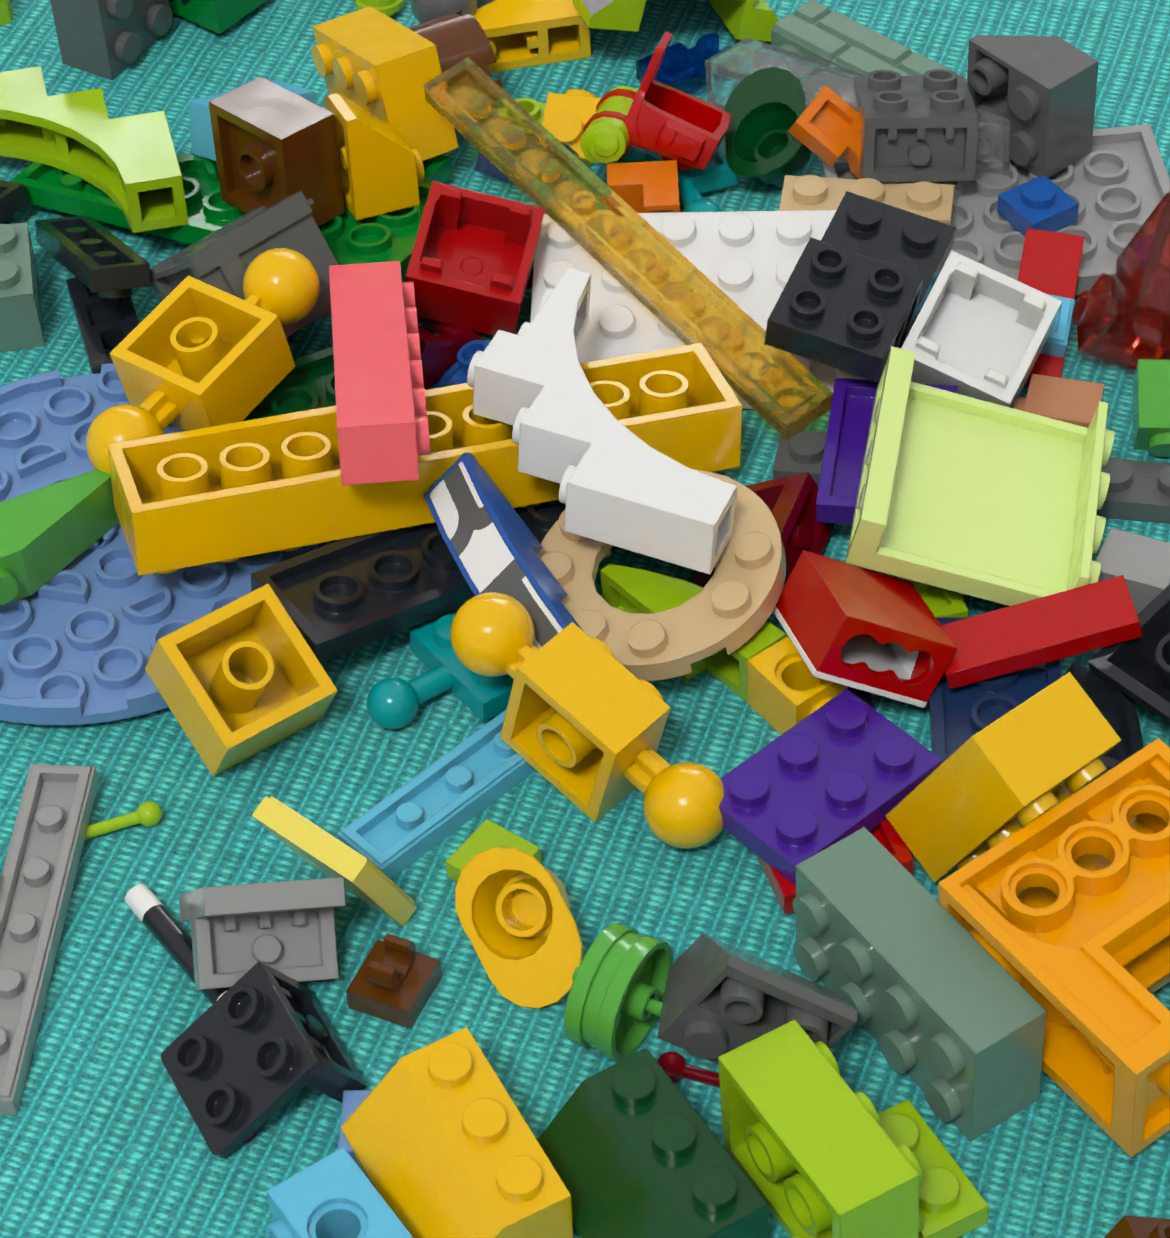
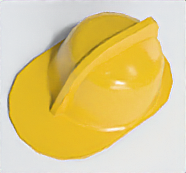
(519, 925)

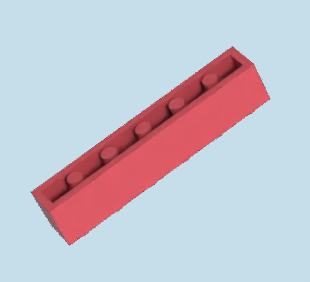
(377, 374)

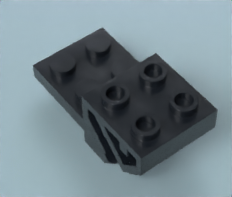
(859, 286)

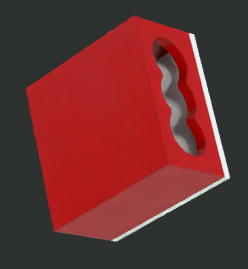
(863, 629)

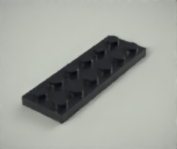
(377, 583)

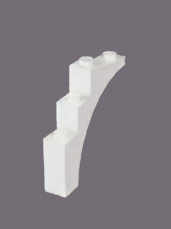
(606, 474)

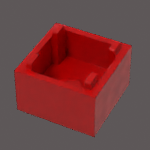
(473, 258)

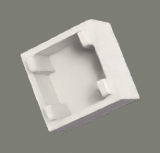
(980, 331)

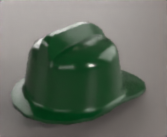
(758, 133)

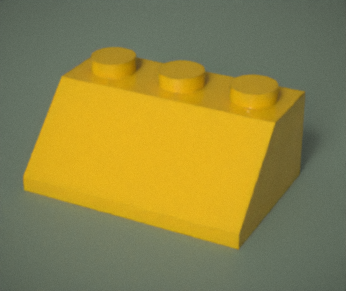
(456, 1150)

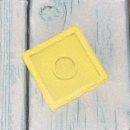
(335, 859)

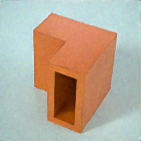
(646, 185)

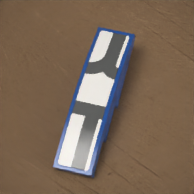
(495, 545)

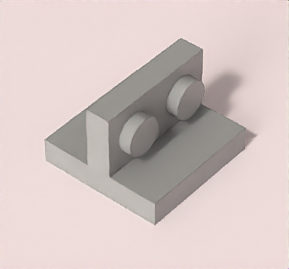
(270, 922)

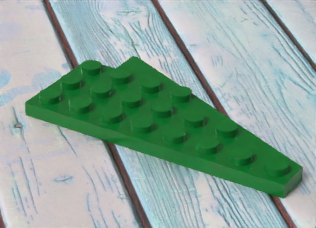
(351, 241)

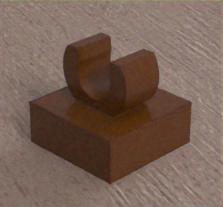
(394, 982)

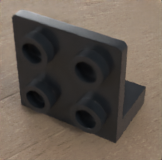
(254, 1056)

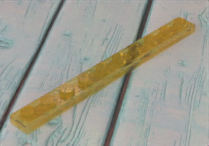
(628, 247)

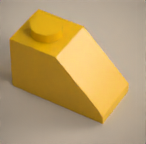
(374, 161)

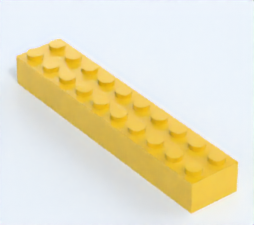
(279, 476)

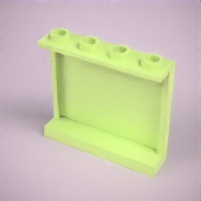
(978, 493)

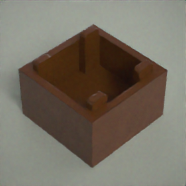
(275, 146)

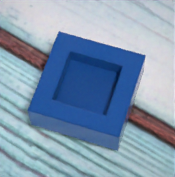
(1037, 206)

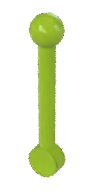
(147, 814)

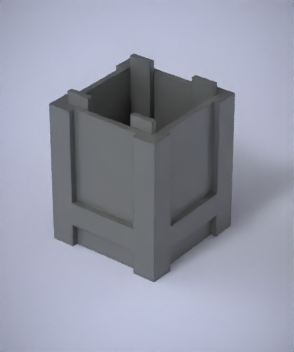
(227, 252)

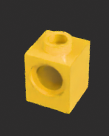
(784, 687)

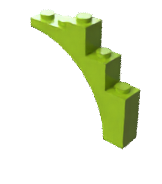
(121, 156)

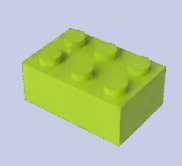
(814, 1142)

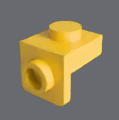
(567, 115)

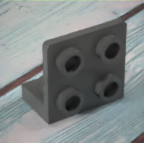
(917, 127)

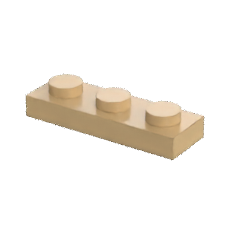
(825, 193)

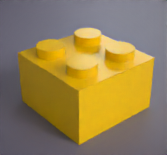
(240, 679)

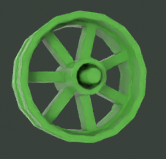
(617, 992)

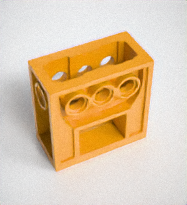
(1089, 938)

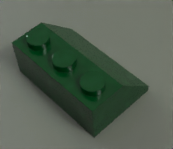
(647, 1161)

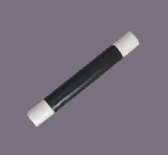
(167, 932)

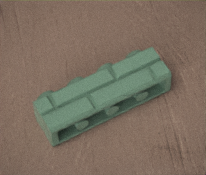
(845, 43)

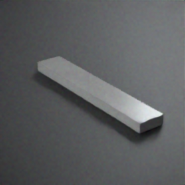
(34, 907)

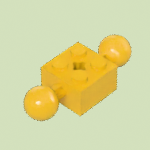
(207, 353)
(586, 721)

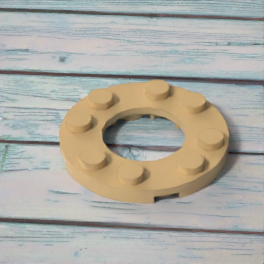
(718, 618)

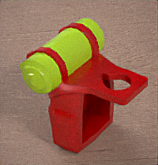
(655, 120)

